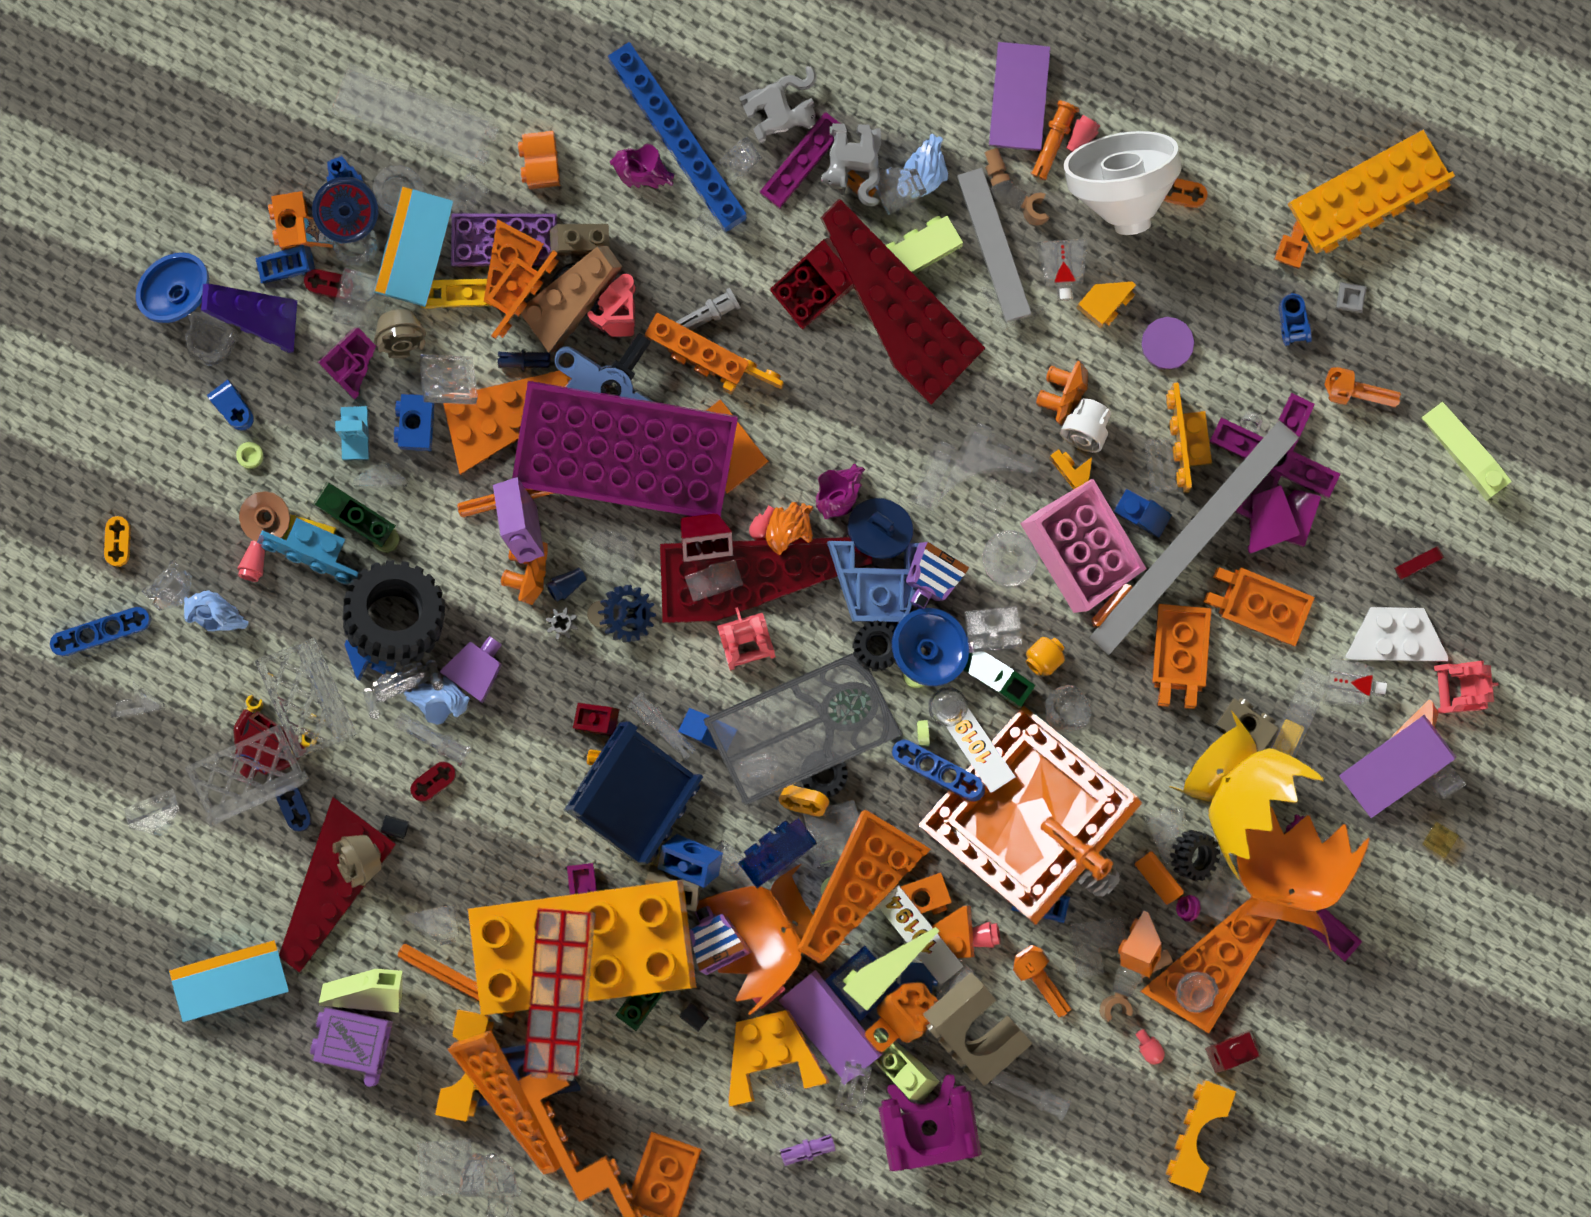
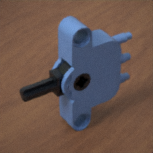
(592, 377)

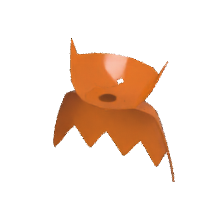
(1296, 862)
(759, 920)

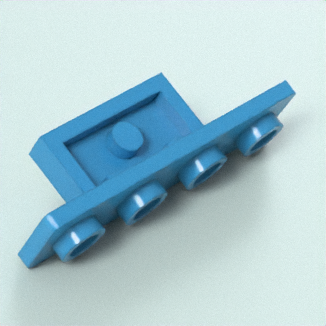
(311, 546)

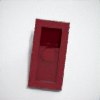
(596, 718)

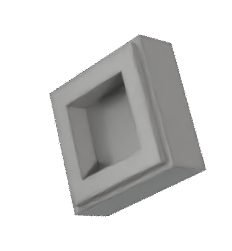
(1351, 297)

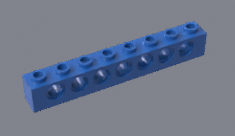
(677, 137)

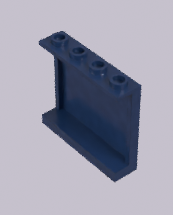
(633, 794)

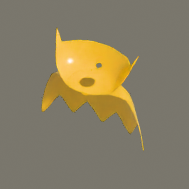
(1244, 789)

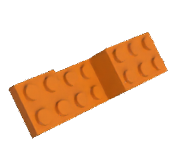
(591, 1178)

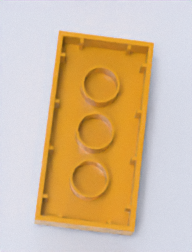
(636, 946)

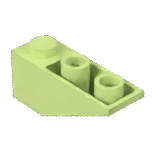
(367, 990)
(905, 1069)

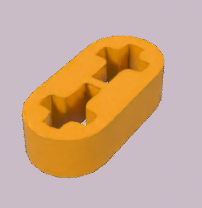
(110, 541)
(804, 800)

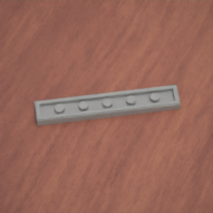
(994, 245)

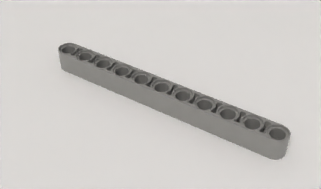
(1194, 537)

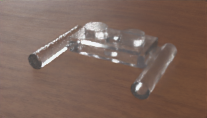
(401, 681)

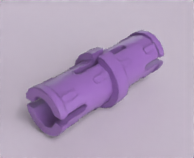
(807, 1150)

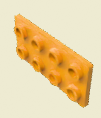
(1191, 437)

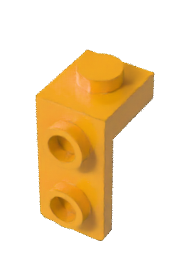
(770, 377)

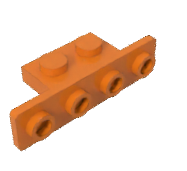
(515, 287)
(696, 350)

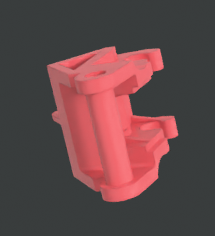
(617, 308)
(743, 631)
(1475, 686)

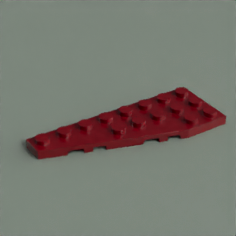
(914, 327)
(762, 571)

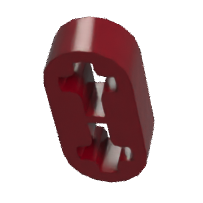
(326, 276)
(1419, 563)
(437, 786)

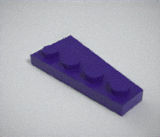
(255, 313)

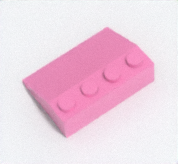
(1083, 546)

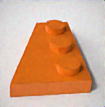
(506, 247)

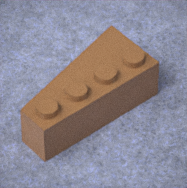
(564, 302)

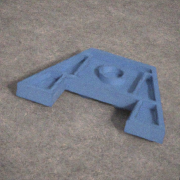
(873, 592)

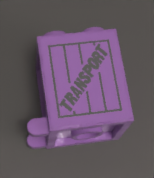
(352, 1042)

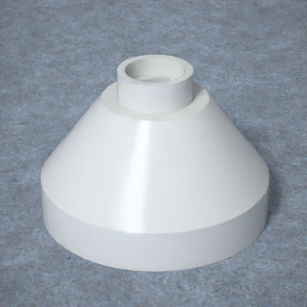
(1124, 177)

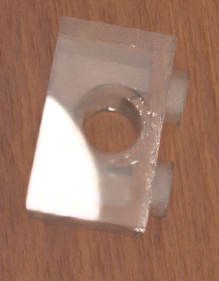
(993, 629)

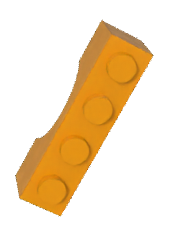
(457, 1100)
(1188, 1168)

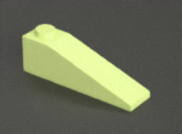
(1466, 451)
(876, 977)

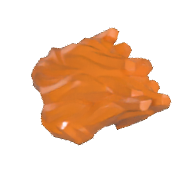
(789, 526)

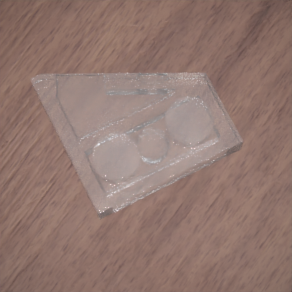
(899, 188)

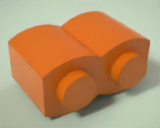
(540, 160)

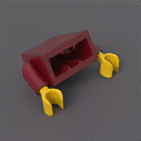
(252, 724)

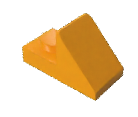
(1064, 464)

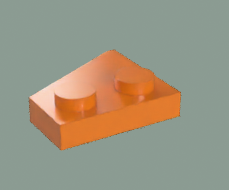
(957, 932)

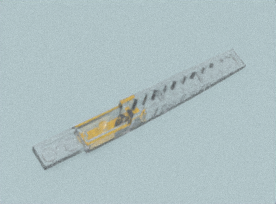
(1286, 740)

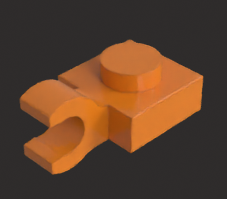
(1291, 248)

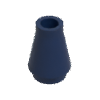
(565, 584)

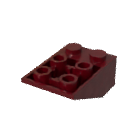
(813, 284)

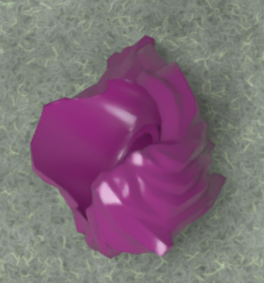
(641, 167)
(838, 491)

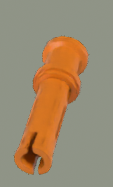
(1058, 128)
(1085, 854)

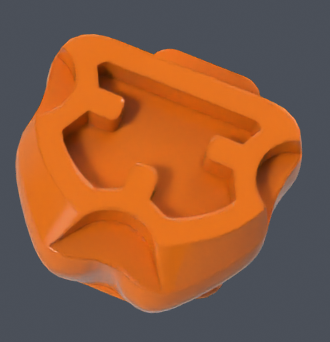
(902, 1015)

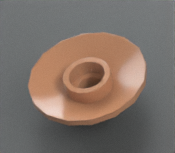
(253, 512)

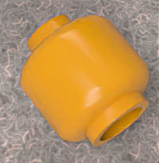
(1045, 656)

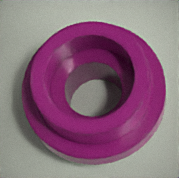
(1188, 908)

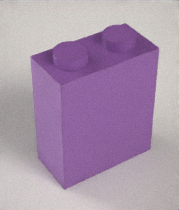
(518, 520)

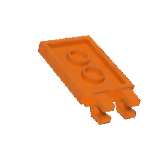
(1261, 604)
(1181, 652)

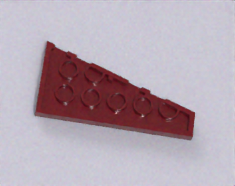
(324, 891)

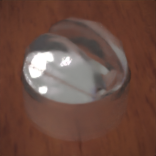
(1253, 417)

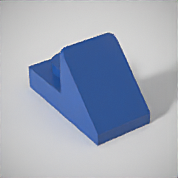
(1143, 513)
(360, 663)
(694, 727)

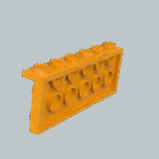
(1370, 192)

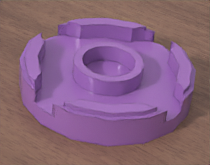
(1167, 343)

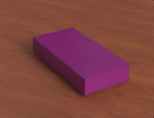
(1341, 939)

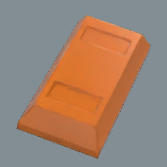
(1109, 606)

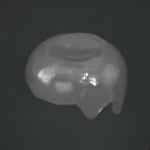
(947, 706)
(1196, 991)

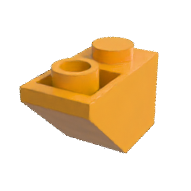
(1103, 301)

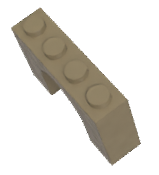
(954, 1015)

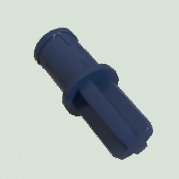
(524, 359)

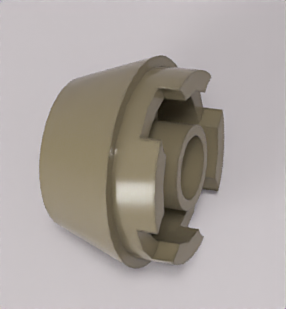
(399, 333)
(357, 859)

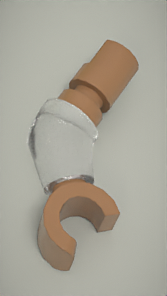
(1008, 193)
(1125, 985)

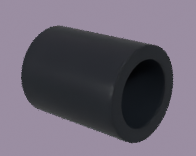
(395, 827)
(694, 1017)

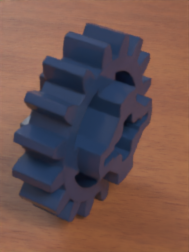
(616, 612)

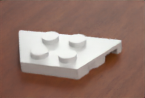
(1397, 636)

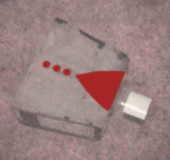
(1062, 265)
(1351, 683)

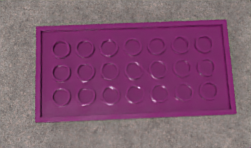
(624, 450)

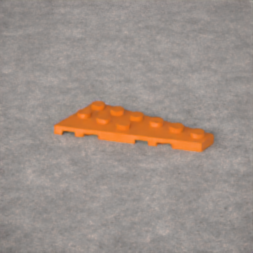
(493, 421)
(865, 874)
(1221, 954)
(493, 1077)

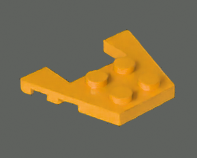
(767, 1044)

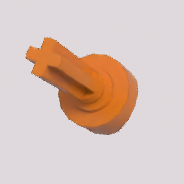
(1345, 387)
(1034, 970)

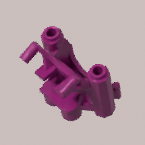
(955, 1134)

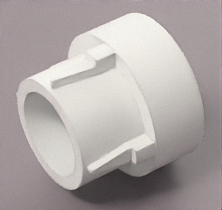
(1086, 426)

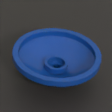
(171, 287)
(942, 639)

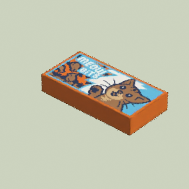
(310, 234)

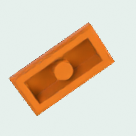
(1159, 878)

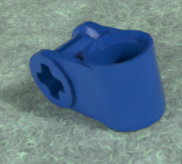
(1294, 321)
(229, 403)

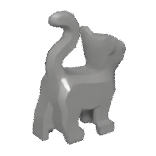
(776, 106)
(854, 156)

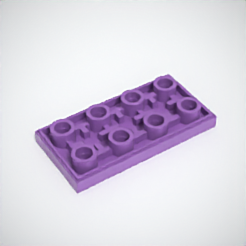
(1019, 96)
(474, 236)
(1397, 766)
(829, 1024)

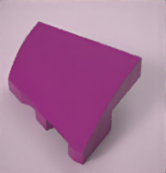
(349, 361)
(1303, 507)
(1271, 519)

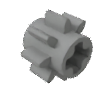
(569, 625)

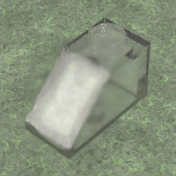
(1164, 829)
(435, 924)

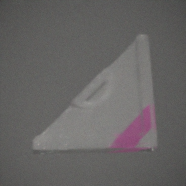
(993, 303)

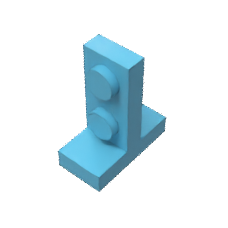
(354, 433)

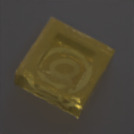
(1440, 839)

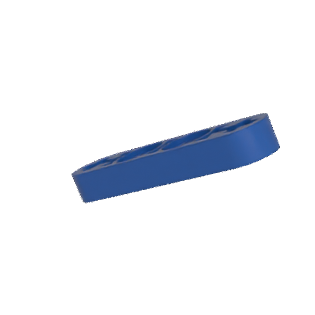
(99, 629)
(938, 770)

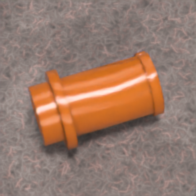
(858, 181)

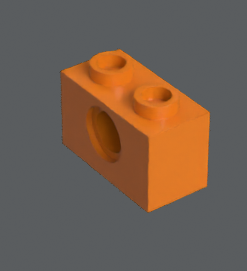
(282, 207)
(936, 890)

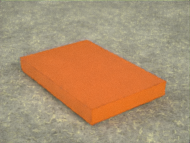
(745, 455)
(664, 1176)

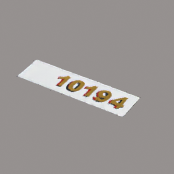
(981, 752)
(912, 924)

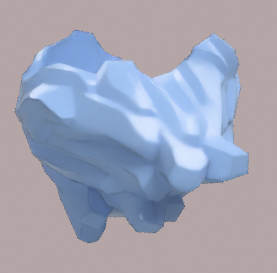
(929, 163)
(212, 612)
(438, 704)

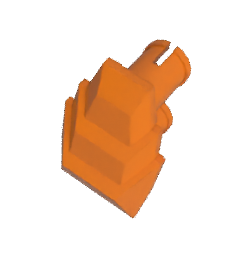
(1075, 386)
(532, 582)

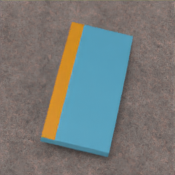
(413, 246)
(228, 981)

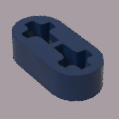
(288, 812)

